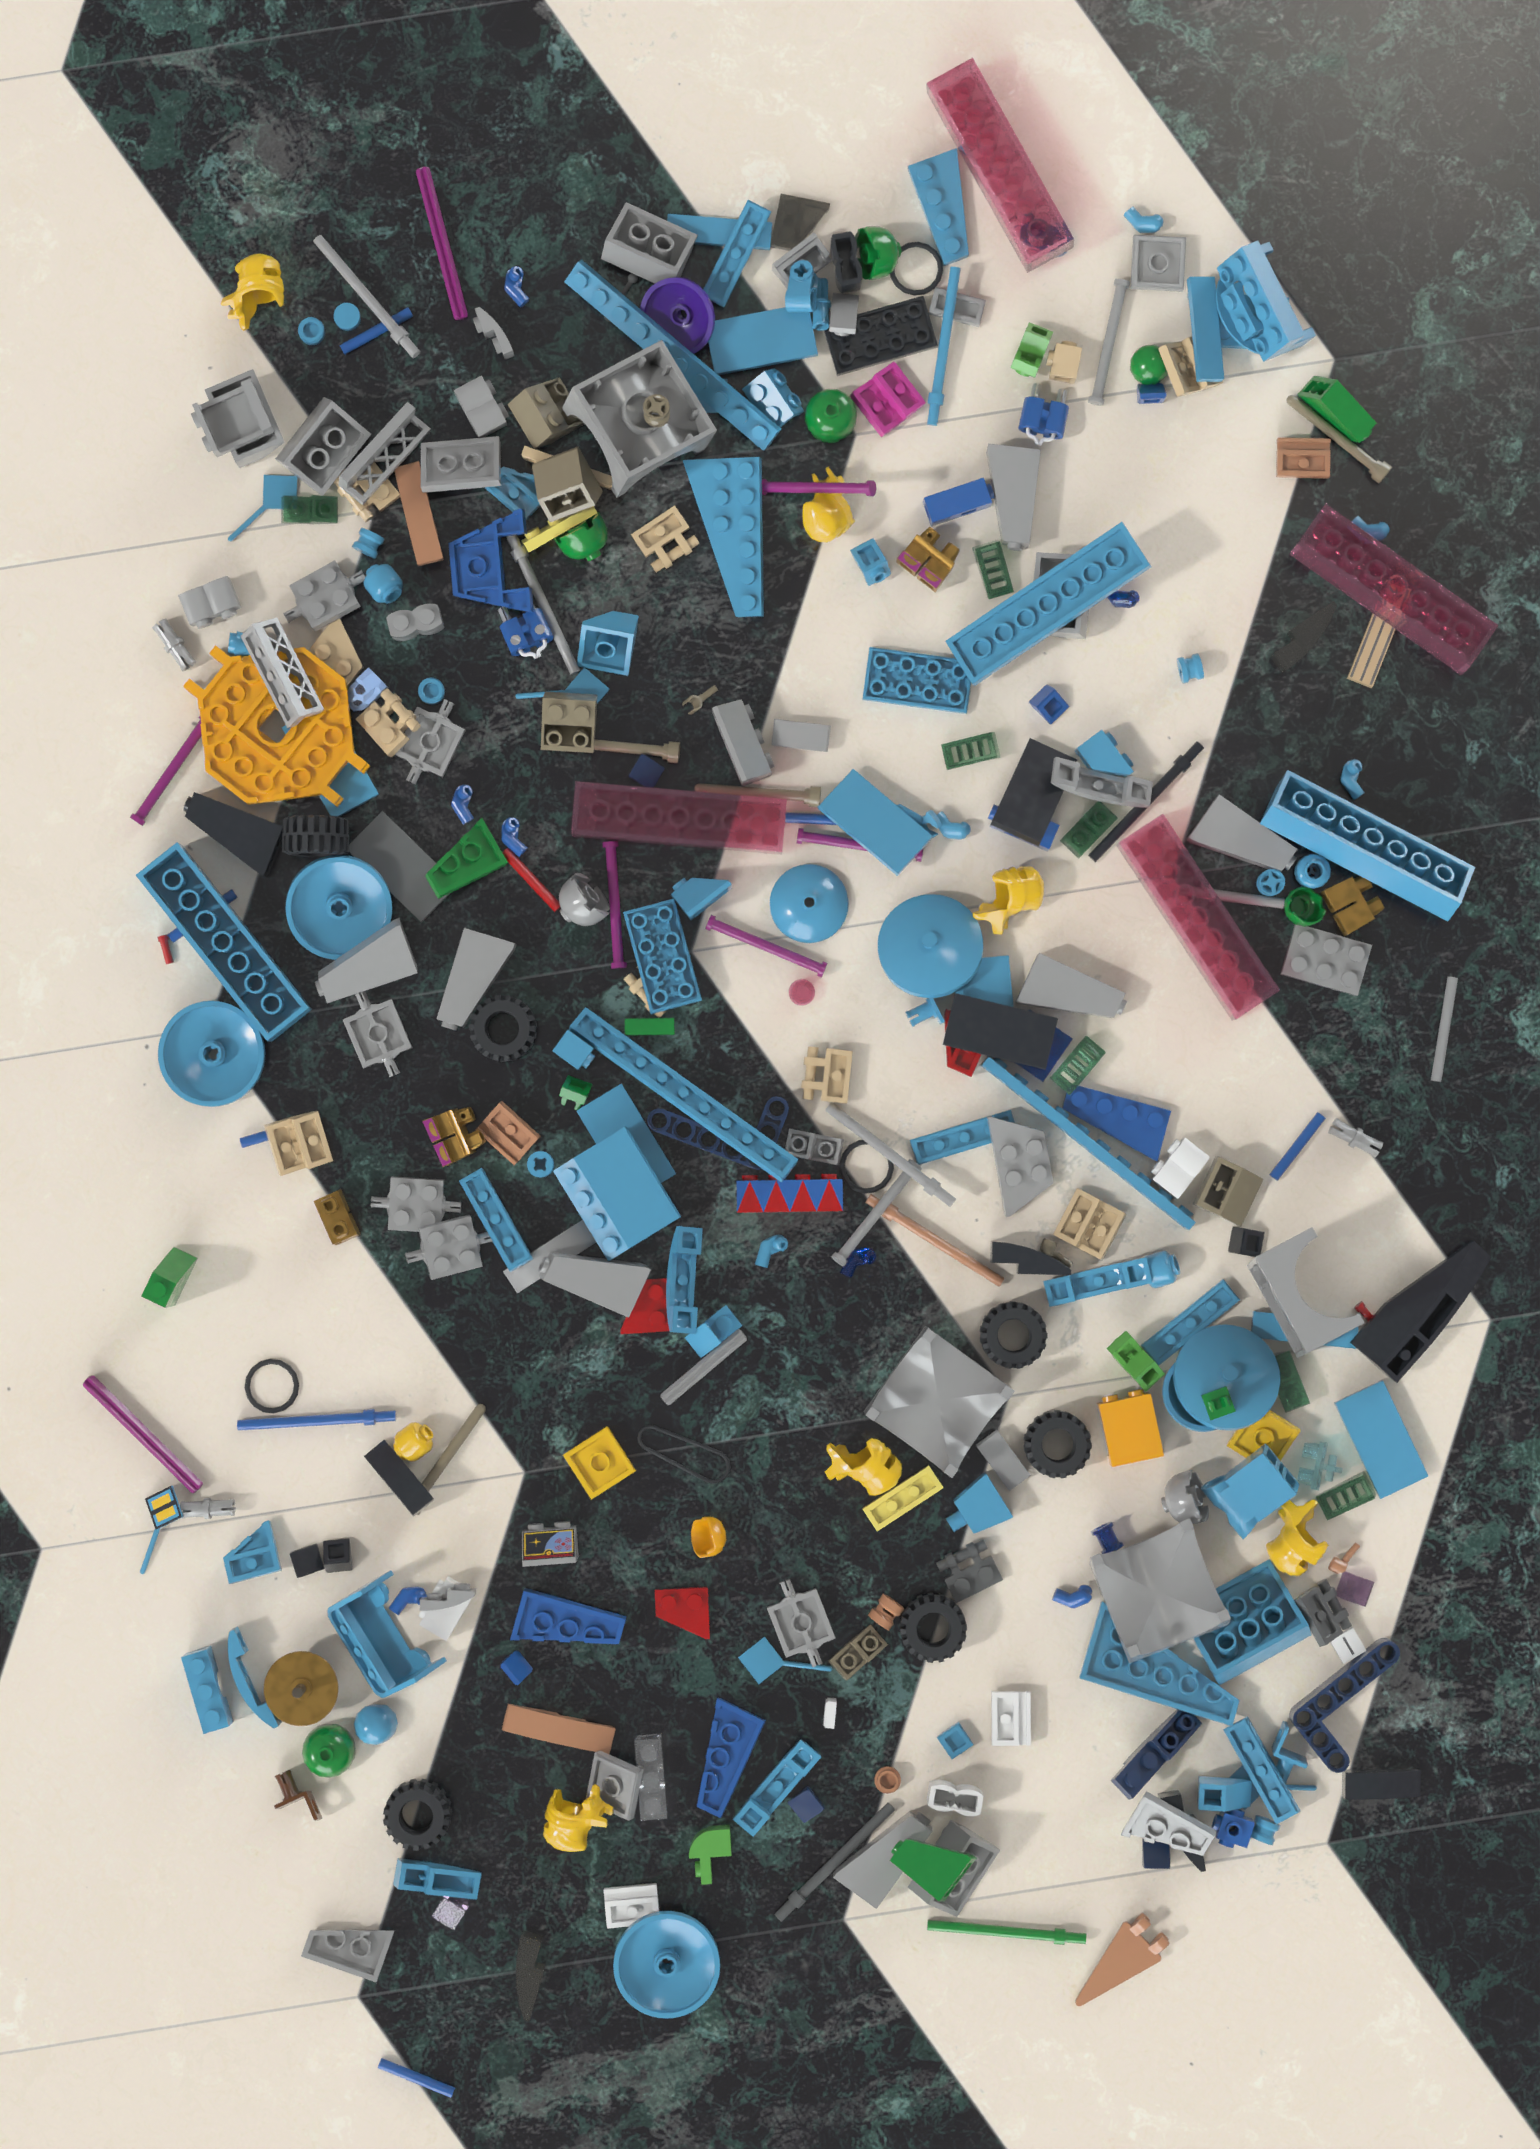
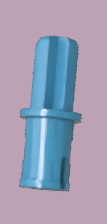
(821, 315)

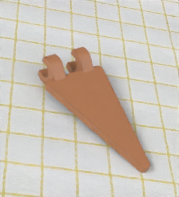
(1123, 1959)

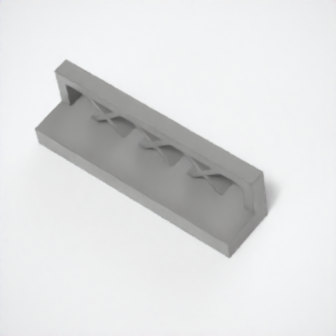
(379, 445)
(276, 672)

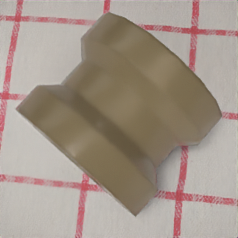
(655, 404)

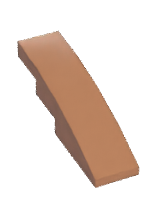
(418, 514)
(558, 1728)

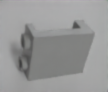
(232, 419)

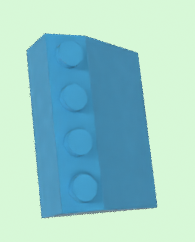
(617, 1193)
(1260, 1624)

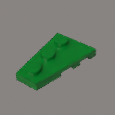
(467, 861)

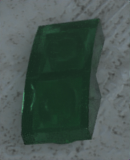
(309, 510)
(1088, 829)
(1291, 1389)

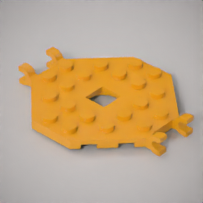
(253, 763)

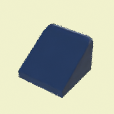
(646, 772)
(806, 1804)
(1155, 1855)

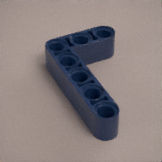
(719, 1148)
(1338, 1698)

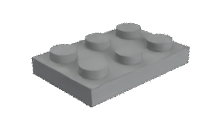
(460, 464)
(1326, 959)

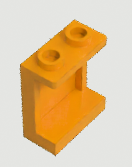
(1130, 1428)

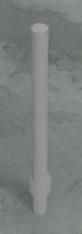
(398, 333)
(520, 555)
(930, 1186)

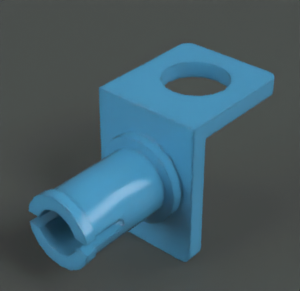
(925, 1011)
(1287, 1758)

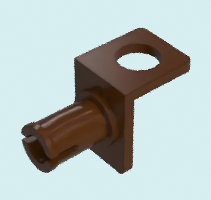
(292, 1794)

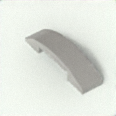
(1101, 786)
(569, 1242)

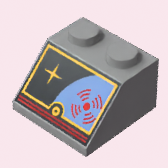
(549, 1544)

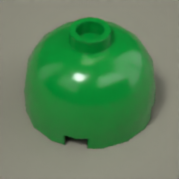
(877, 252)
(830, 415)
(584, 539)
(328, 1750)

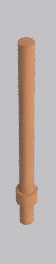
(892, 1213)

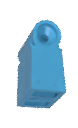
(1252, 1489)

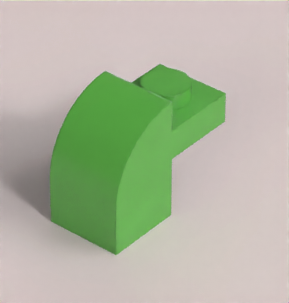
(1031, 350)
(1135, 1361)
(708, 1843)

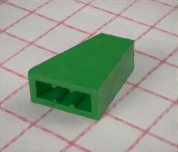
(1337, 407)
(169, 1278)
(931, 1866)

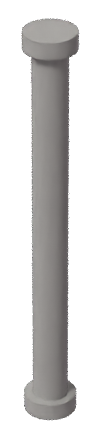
(1121, 286)
(872, 1217)

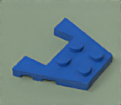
(479, 565)

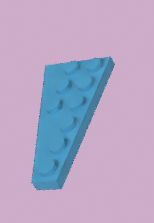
(731, 510)
(1156, 1678)

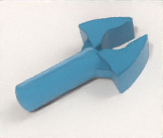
(930, 818)

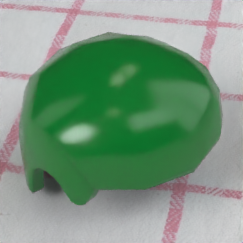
(1148, 365)
(1304, 907)

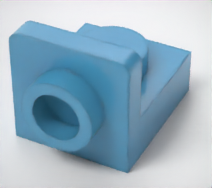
(871, 562)

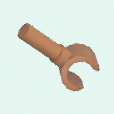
(1339, 1566)

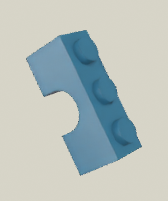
(203, 1682)

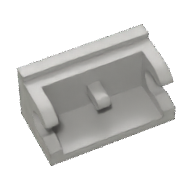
(810, 250)

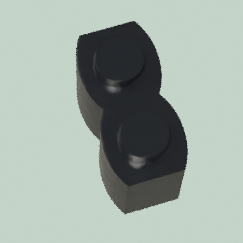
(843, 255)

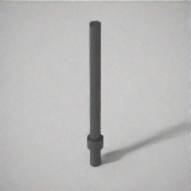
(797, 1898)

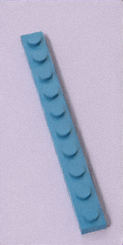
(699, 376)
(683, 1094)
(1097, 1149)

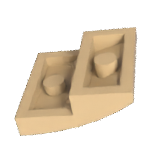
(1180, 365)
(298, 1143)
(1089, 1224)

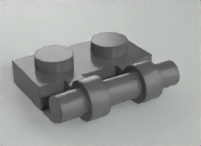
(972, 1578)
(1319, 1615)

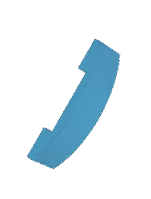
(681, 1280)
(1097, 1281)
(236, 1648)
(776, 1787)

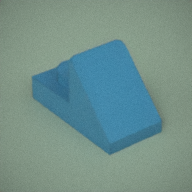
(713, 1331)

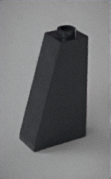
(241, 833)

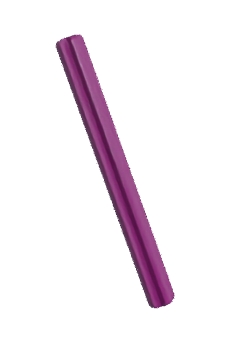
(441, 243)
(142, 1434)

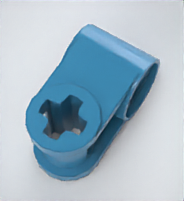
(802, 288)

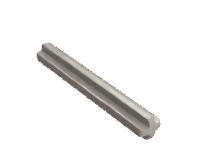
(703, 1367)

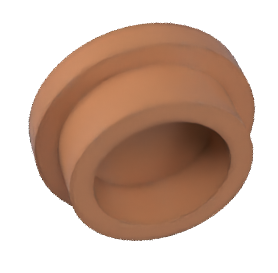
(887, 1779)

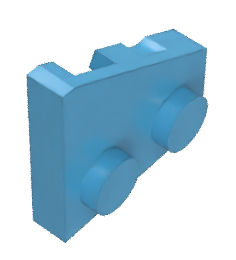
(516, 491)
(254, 1556)

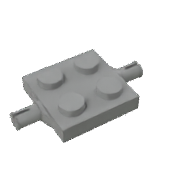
(324, 596)
(432, 744)
(377, 1033)
(415, 1203)
(449, 1247)
(801, 1622)

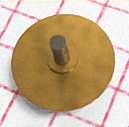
(301, 1688)

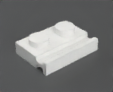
(1011, 1718)
(629, 1903)

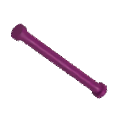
(867, 488)
(168, 774)
(836, 841)
(614, 903)
(766, 946)

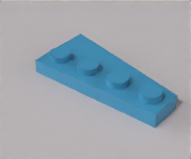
(941, 199)

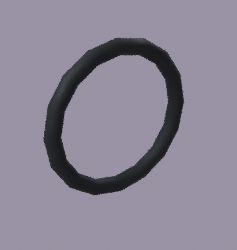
(938, 276)
(860, 1189)
(295, 1388)

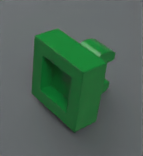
(575, 1090)
(1218, 1403)

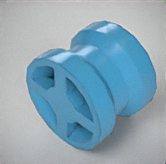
(368, 543)
(1190, 668)
(1274, 880)
(543, 1166)
(1264, 1830)

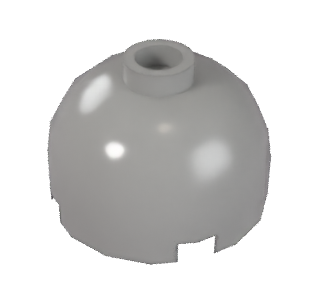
(582, 903)
(1185, 1498)

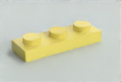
(538, 537)
(902, 1498)

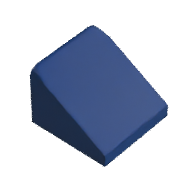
(1150, 393)
(1049, 704)
(516, 1667)

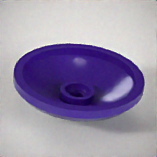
(664, 305)

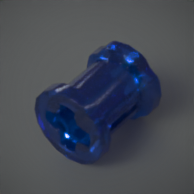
(1107, 1538)

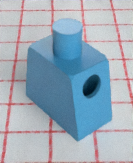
(979, 1506)

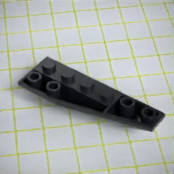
(1420, 1312)

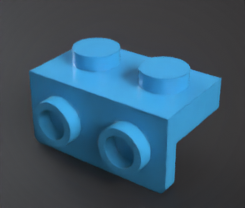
(773, 397)

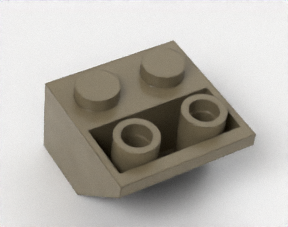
(541, 413)
(565, 484)
(568, 722)
(1228, 1191)

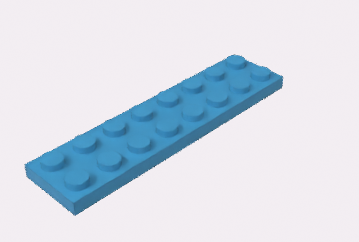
(1048, 603)

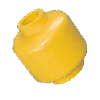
(413, 1441)

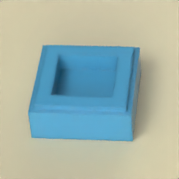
(955, 1740)

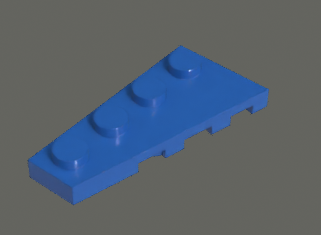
(1126, 1120)
(555, 1618)
(730, 1746)

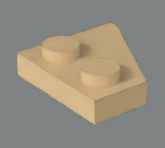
(337, 651)

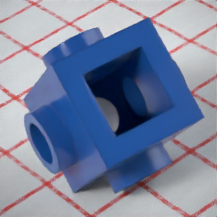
(1239, 1835)

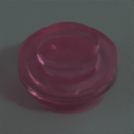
(801, 992)

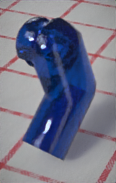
(1124, 599)
(858, 1257)

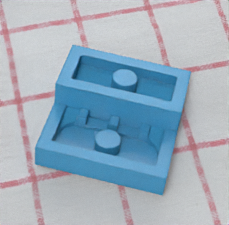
(991, 981)

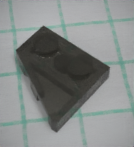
(796, 220)

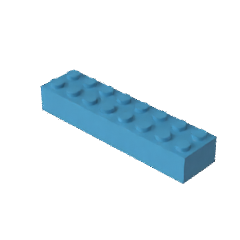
(1367, 845)
(223, 942)

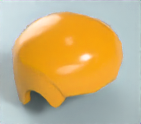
(708, 1537)

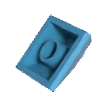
(608, 642)
(698, 894)

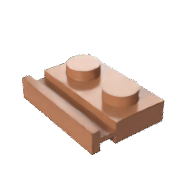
(1303, 458)
(508, 1133)

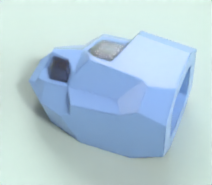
(365, 690)

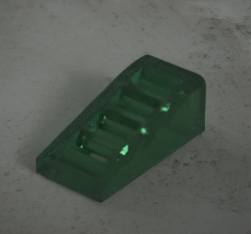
(999, 556)
(993, 747)
(1093, 1050)
(1350, 1504)

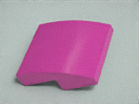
(887, 399)

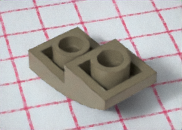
(857, 1652)

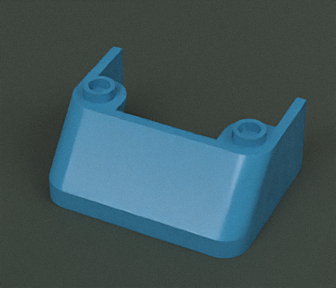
(376, 1640)

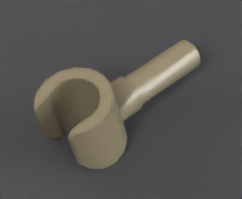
(697, 700)
(1048, 1247)

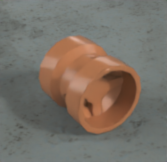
(881, 1616)

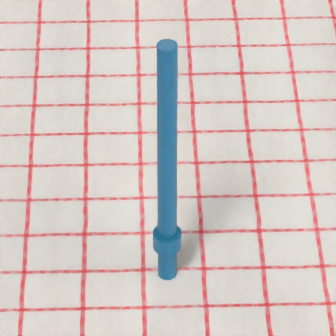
(936, 397)

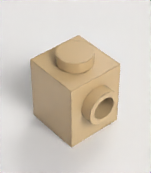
(1064, 362)

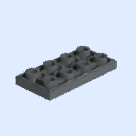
(399, 863)

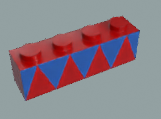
(790, 1195)

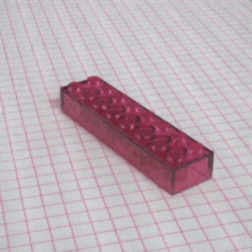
(1000, 165)
(1393, 589)
(678, 817)
(1197, 917)

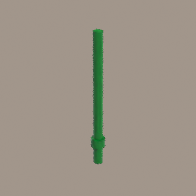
(1058, 1936)

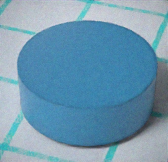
(347, 316)
(311, 331)
(431, 691)

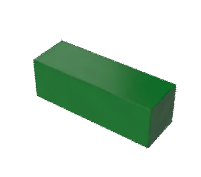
(649, 1026)

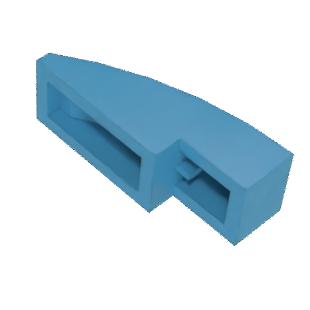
(436, 1879)

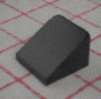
(1246, 1241)
(337, 1555)
(306, 1560)

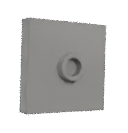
(1158, 263)
(617, 1782)

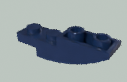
(1154, 1752)

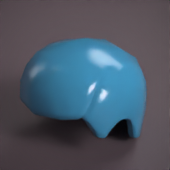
(375, 1724)

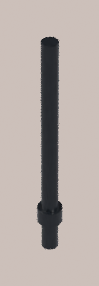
(1180, 765)

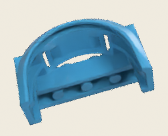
(1279, 323)

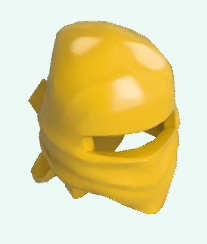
(257, 284)
(827, 513)
(1015, 892)
(871, 1466)
(1294, 1544)
(571, 1821)

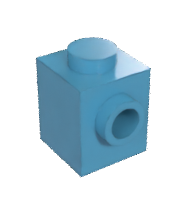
(574, 1050)

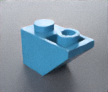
(1102, 756)
(1223, 1793)

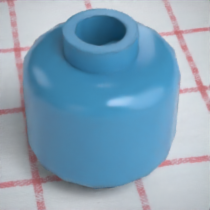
(383, 583)
(1321, 873)
(1163, 1268)

